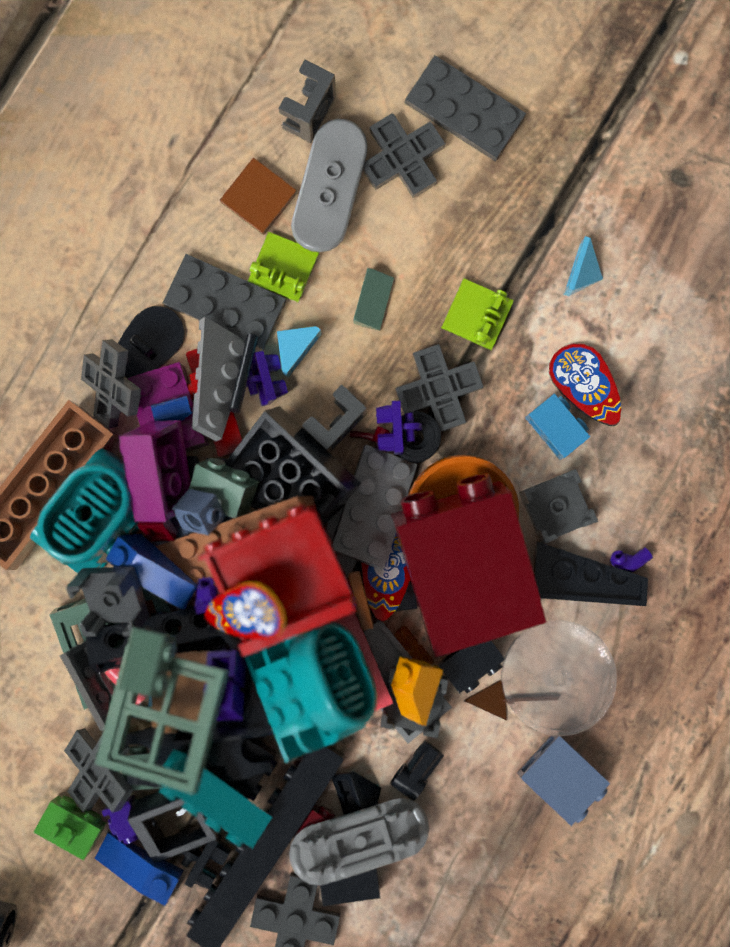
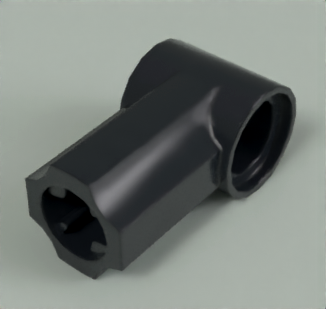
(413, 776)

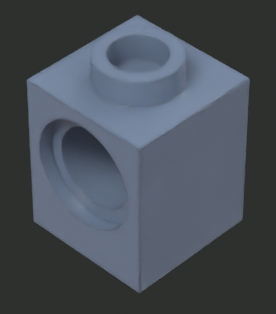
(199, 512)

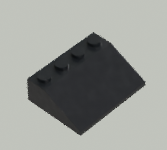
(291, 465)

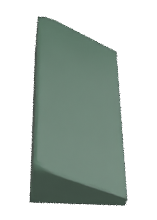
(373, 299)

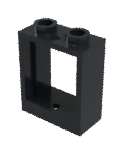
(151, 836)

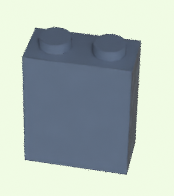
(563, 779)

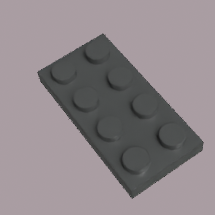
(465, 108)
(225, 299)

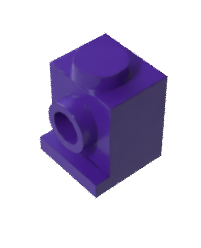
(119, 822)

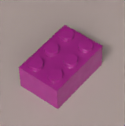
(165, 385)
(155, 469)

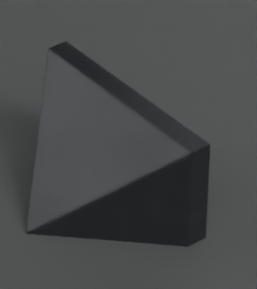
(355, 791)

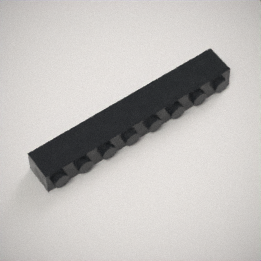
(252, 865)

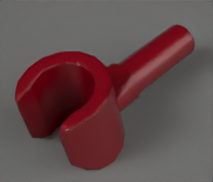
(369, 436)

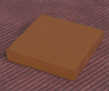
(258, 196)
(362, 606)

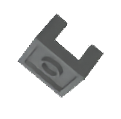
(307, 119)
(341, 425)
(557, 506)
(111, 596)
(392, 716)

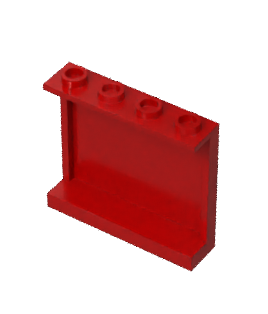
(291, 561)

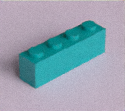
(219, 804)

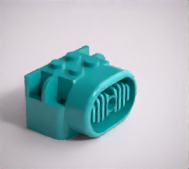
(61, 525)
(314, 688)

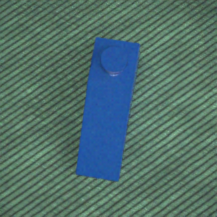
(152, 569)
(138, 870)

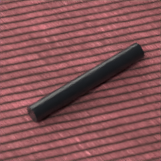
(243, 373)

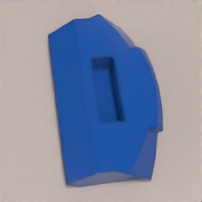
(172, 410)

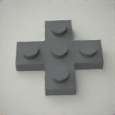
(403, 155)
(112, 388)
(439, 388)
(95, 780)
(295, 917)

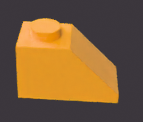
(415, 688)

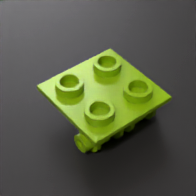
(282, 267)
(477, 314)

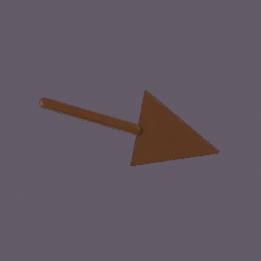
(490, 700)

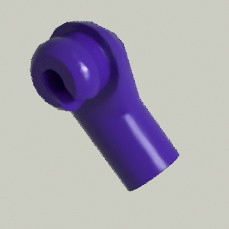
(630, 562)

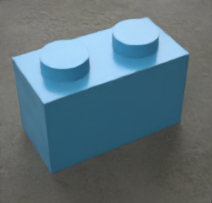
(558, 426)

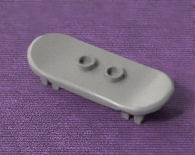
(329, 185)
(359, 841)

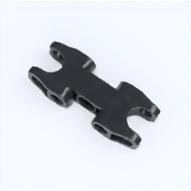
(227, 756)

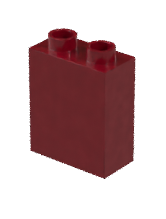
(468, 564)

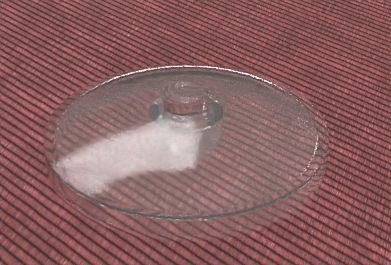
(559, 678)

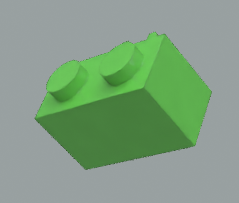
(70, 827)

